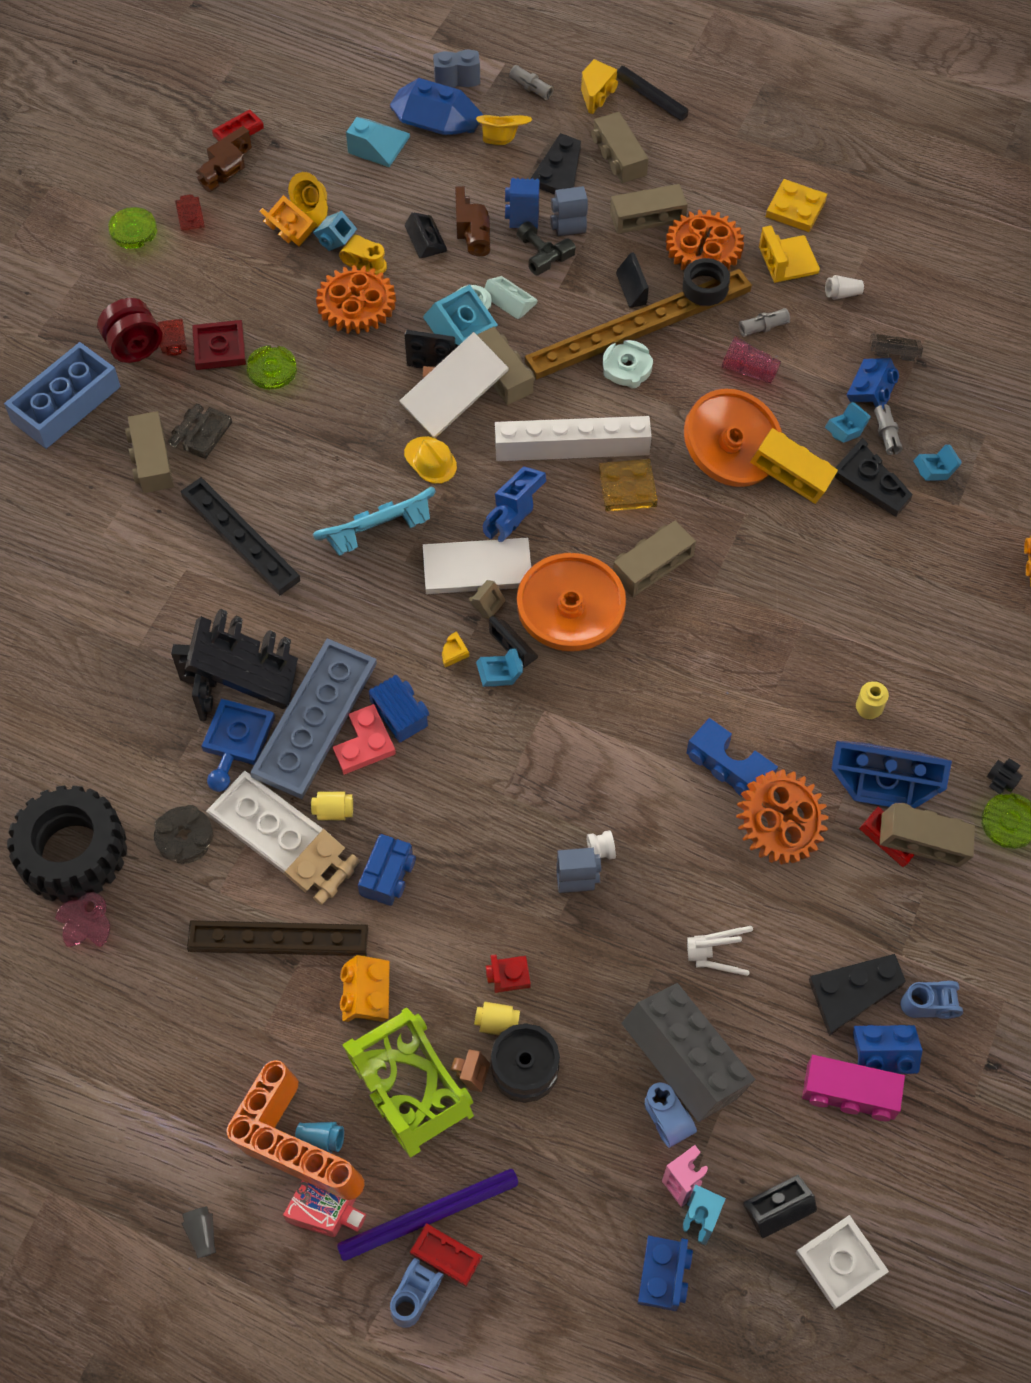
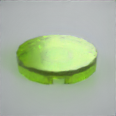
(132, 227)
(271, 367)
(1008, 820)

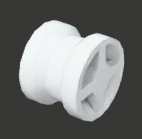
(602, 844)

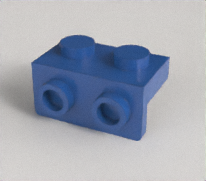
(874, 381)
(889, 1048)

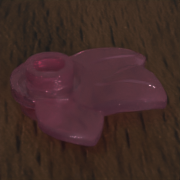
(84, 924)

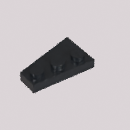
(559, 165)
(868, 477)
(854, 988)

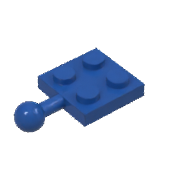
(235, 734)

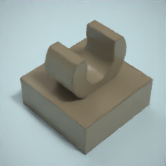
(488, 599)

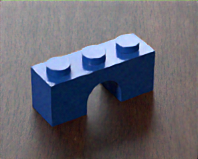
(708, 749)

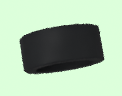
(710, 268)

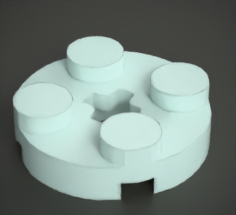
(627, 375)

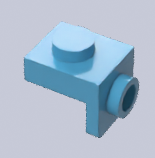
(849, 424)
(939, 465)
(500, 669)

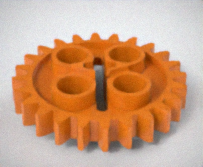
(690, 235)
(356, 299)
(772, 838)

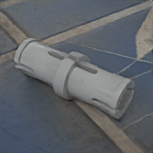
(531, 82)
(764, 322)
(888, 429)

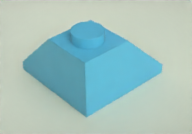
(375, 141)
(459, 315)

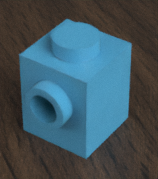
(335, 231)

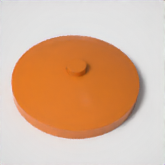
(725, 434)
(571, 602)

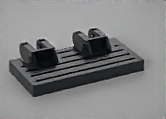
(235, 660)

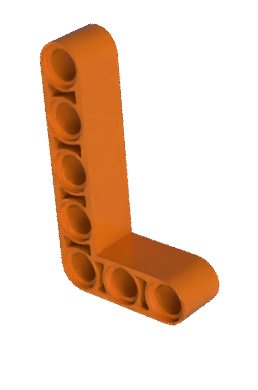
(254, 1131)

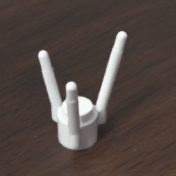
(701, 948)

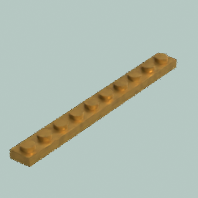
(627, 328)

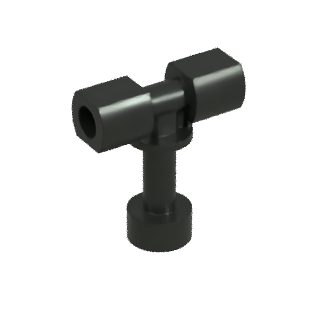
(547, 251)

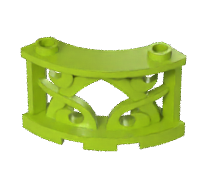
(368, 1064)

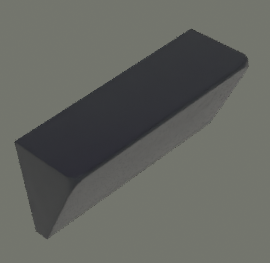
(424, 235)
(633, 281)
(511, 640)
(780, 1206)

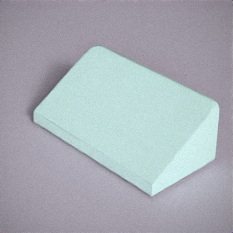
(510, 297)

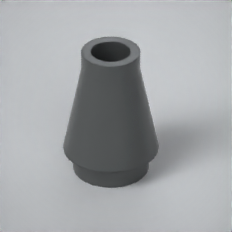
(200, 1231)

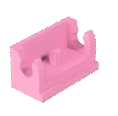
(681, 1177)

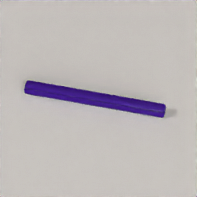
(427, 1214)

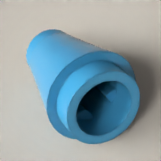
(323, 1135)

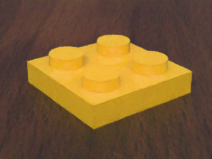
(796, 205)

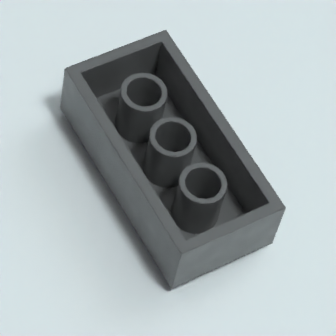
(688, 1051)

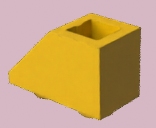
(597, 84)

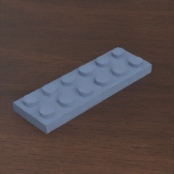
(313, 718)

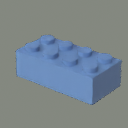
(62, 395)

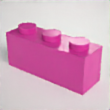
(853, 1088)

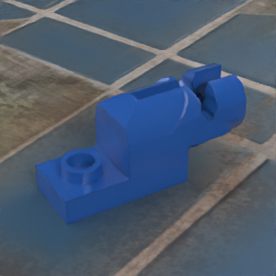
(513, 503)

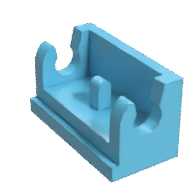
(704, 1209)

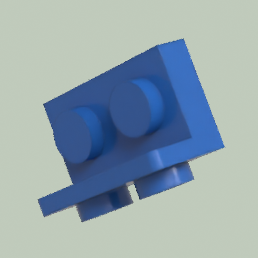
(663, 1273)

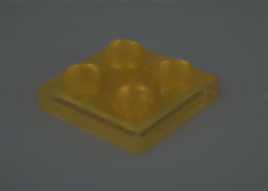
(628, 485)

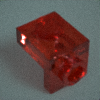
(189, 212)
(173, 337)

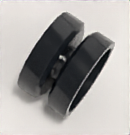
(527, 1045)

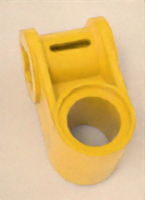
(362, 253)

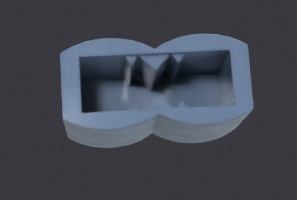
(457, 68)
(569, 211)
(577, 870)

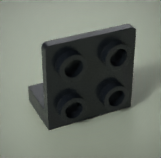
(427, 348)
(202, 686)

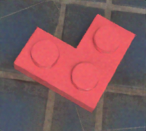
(370, 744)

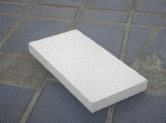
(454, 385)
(469, 564)
(263, 821)

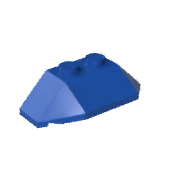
(435, 108)
(889, 774)

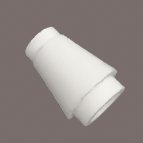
(843, 287)

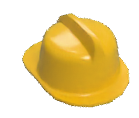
(501, 129)
(309, 196)
(431, 459)

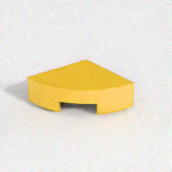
(454, 650)

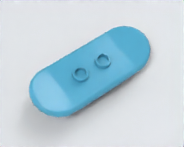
(342, 536)

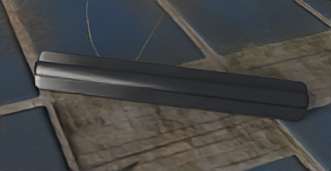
(652, 93)

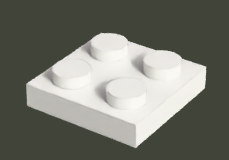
(842, 1262)

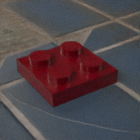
(219, 345)

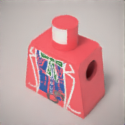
(322, 1211)

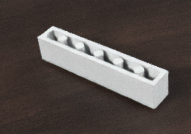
(572, 438)

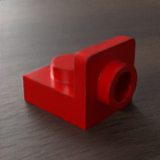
(508, 973)

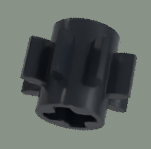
(1004, 776)

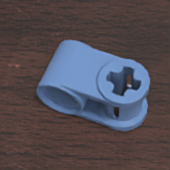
(938, 1000)
(671, 1118)
(416, 1288)

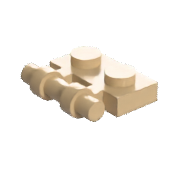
(315, 860)

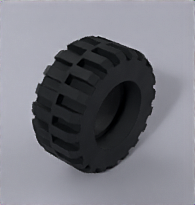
(46, 817)

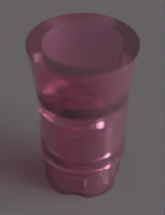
(750, 361)

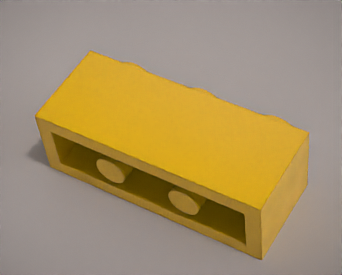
(794, 466)

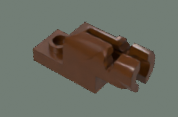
(224, 159)
(472, 224)

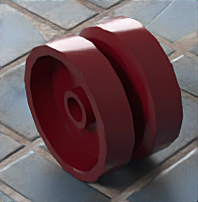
(129, 330)

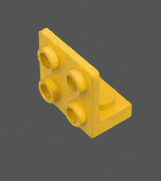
(787, 257)

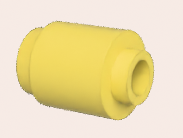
(872, 700)
(332, 805)
(495, 1018)

